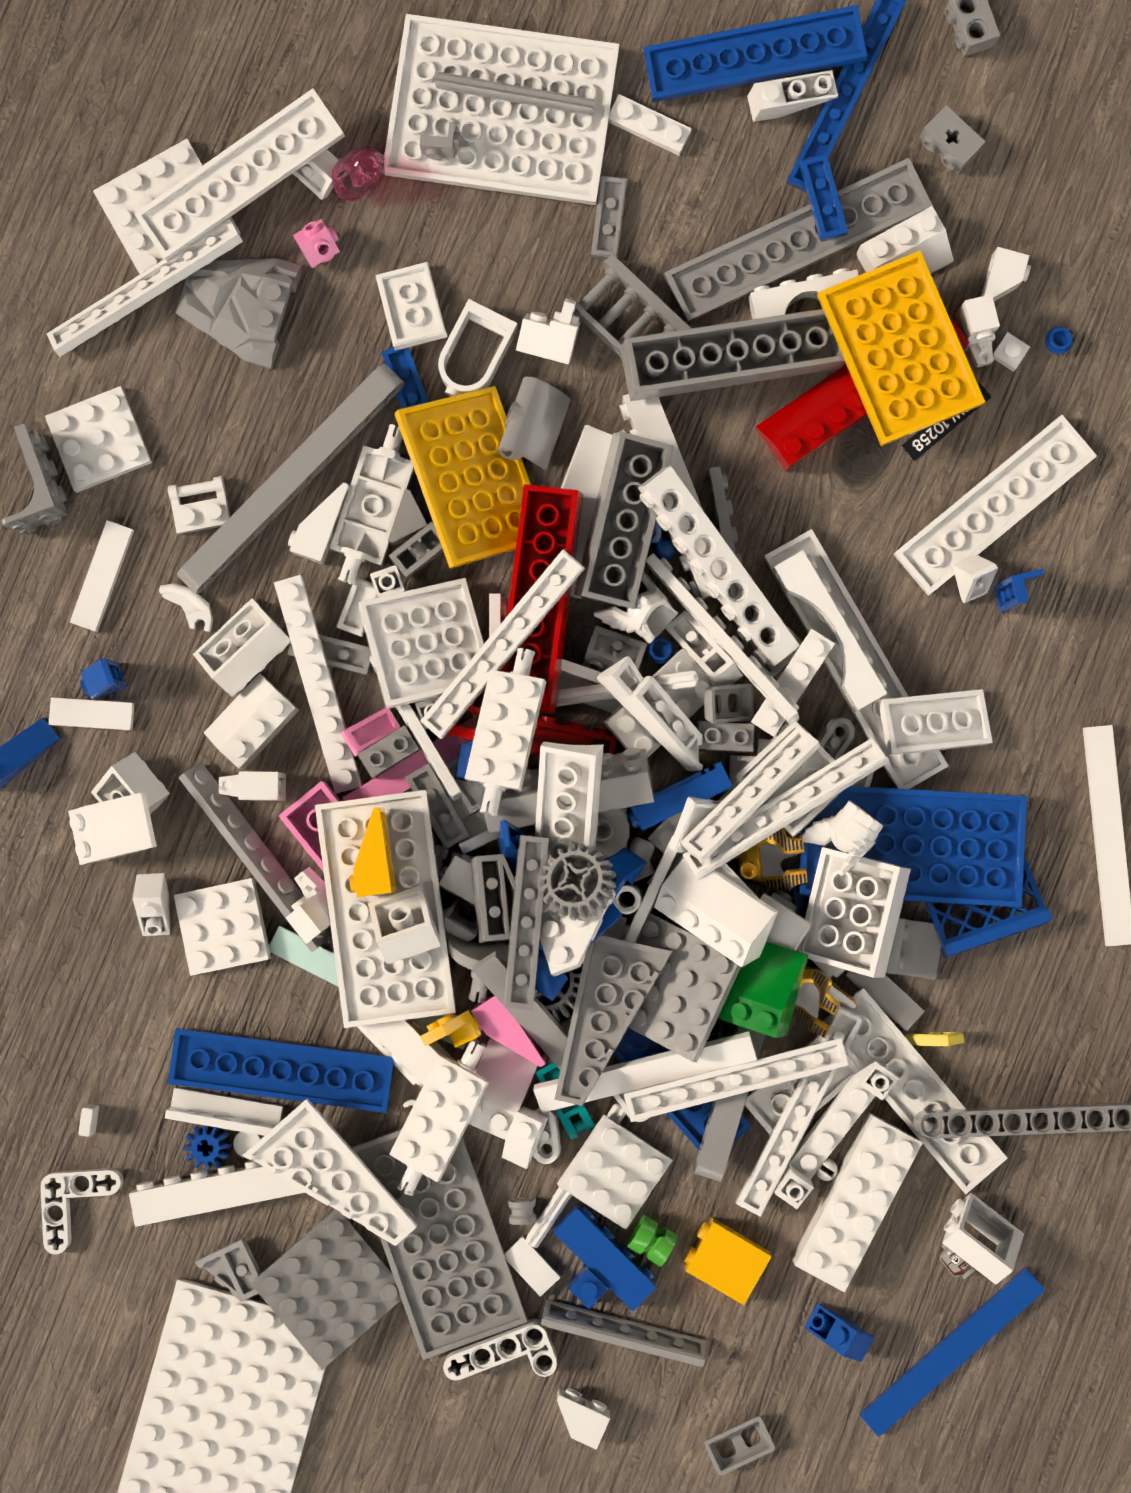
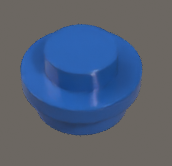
(1058, 340)
(660, 650)

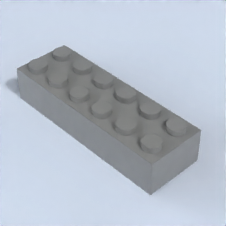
(621, 522)
(623, 784)

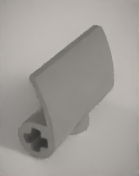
(534, 422)

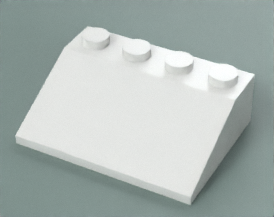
(854, 913)

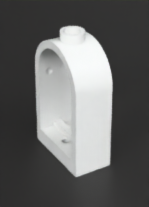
(489, 320)

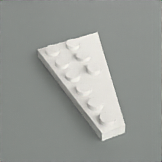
(325, 1167)

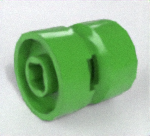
(653, 1241)

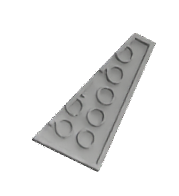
(609, 995)

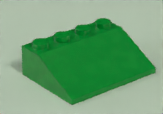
(766, 991)

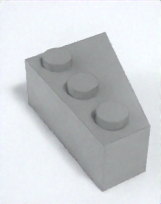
(493, 897)

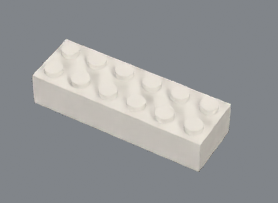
(856, 1202)

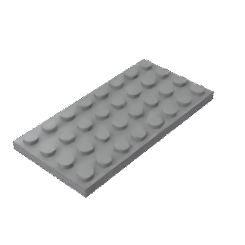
(452, 1259)

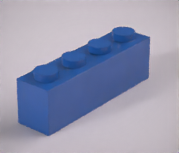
(605, 1257)

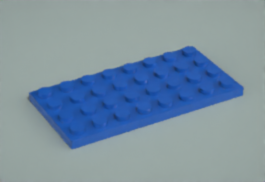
(953, 842)

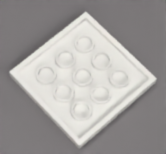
(139, 187)
(421, 639)

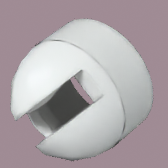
(830, 1164)

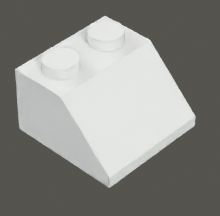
(129, 778)
(403, 925)

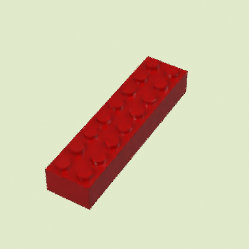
(545, 528)

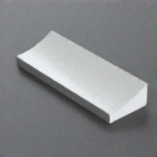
(586, 475)
(568, 797)

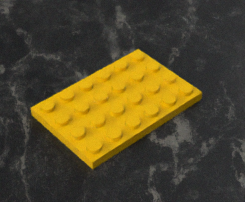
(900, 348)
(463, 477)

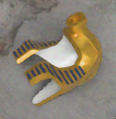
(764, 861)
(816, 992)

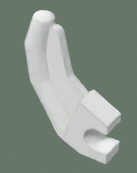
(194, 605)

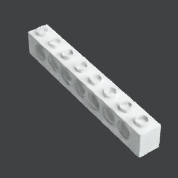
(780, 641)

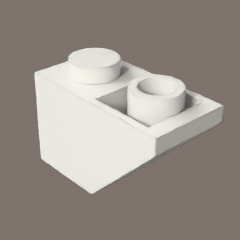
(152, 904)
(583, 1418)

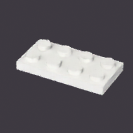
(689, 700)
(935, 722)
(770, 1101)

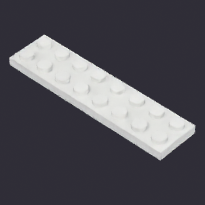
(239, 174)
(995, 504)
(919, 1089)

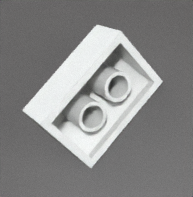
(917, 233)
(242, 647)
(251, 722)

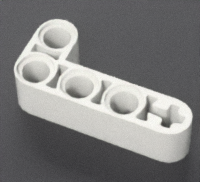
(500, 1355)

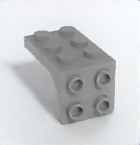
(48, 498)

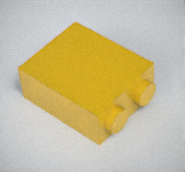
(726, 1260)

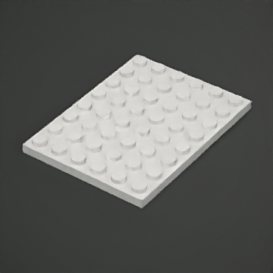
(502, 141)
(222, 1400)

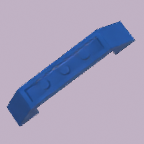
(627, 869)

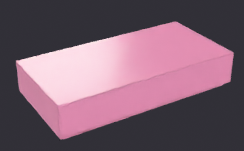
(370, 730)

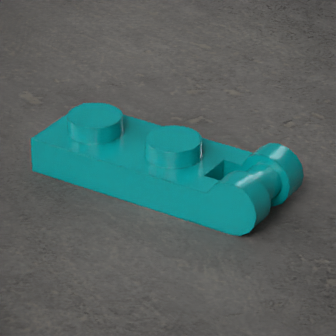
(552, 1072)

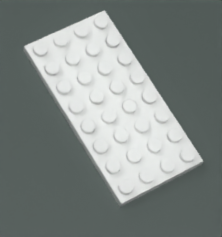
(367, 985)

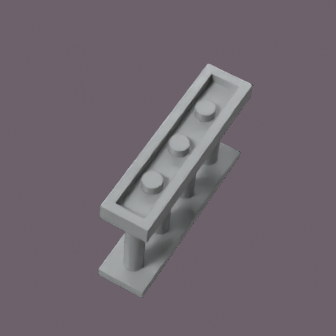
(634, 291)

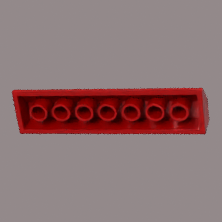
(818, 416)

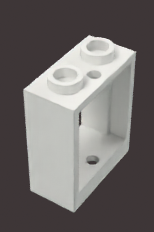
(993, 1226)

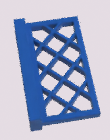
(994, 931)

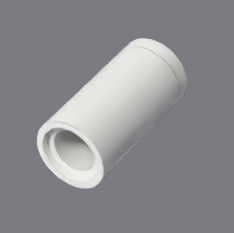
(638, 893)

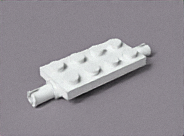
(372, 505)
(505, 730)
(440, 1117)

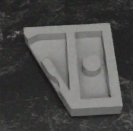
(233, 1268)

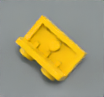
(459, 1028)

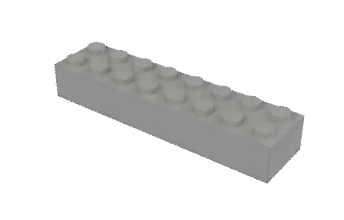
(729, 354)

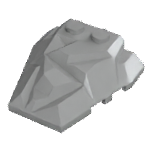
(241, 304)

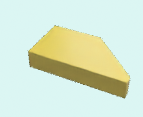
(936, 1039)

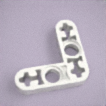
(69, 1190)

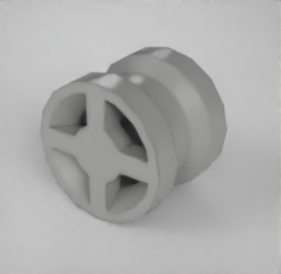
(522, 1211)

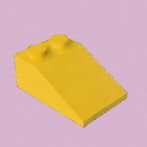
(374, 861)

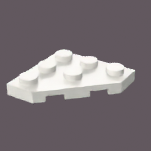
(568, 940)

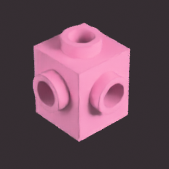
(317, 242)

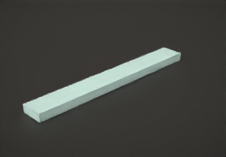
(322, 964)

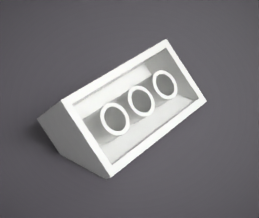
(717, 912)

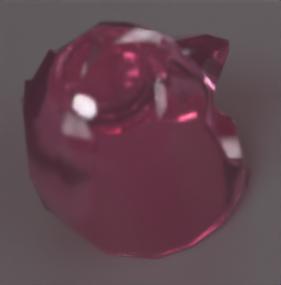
(365, 170)

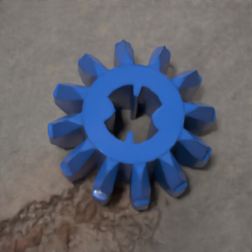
(201, 1153)

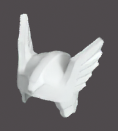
(648, 617)
(850, 831)

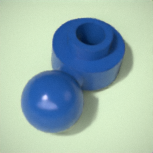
(662, 547)

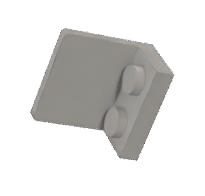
(915, 950)

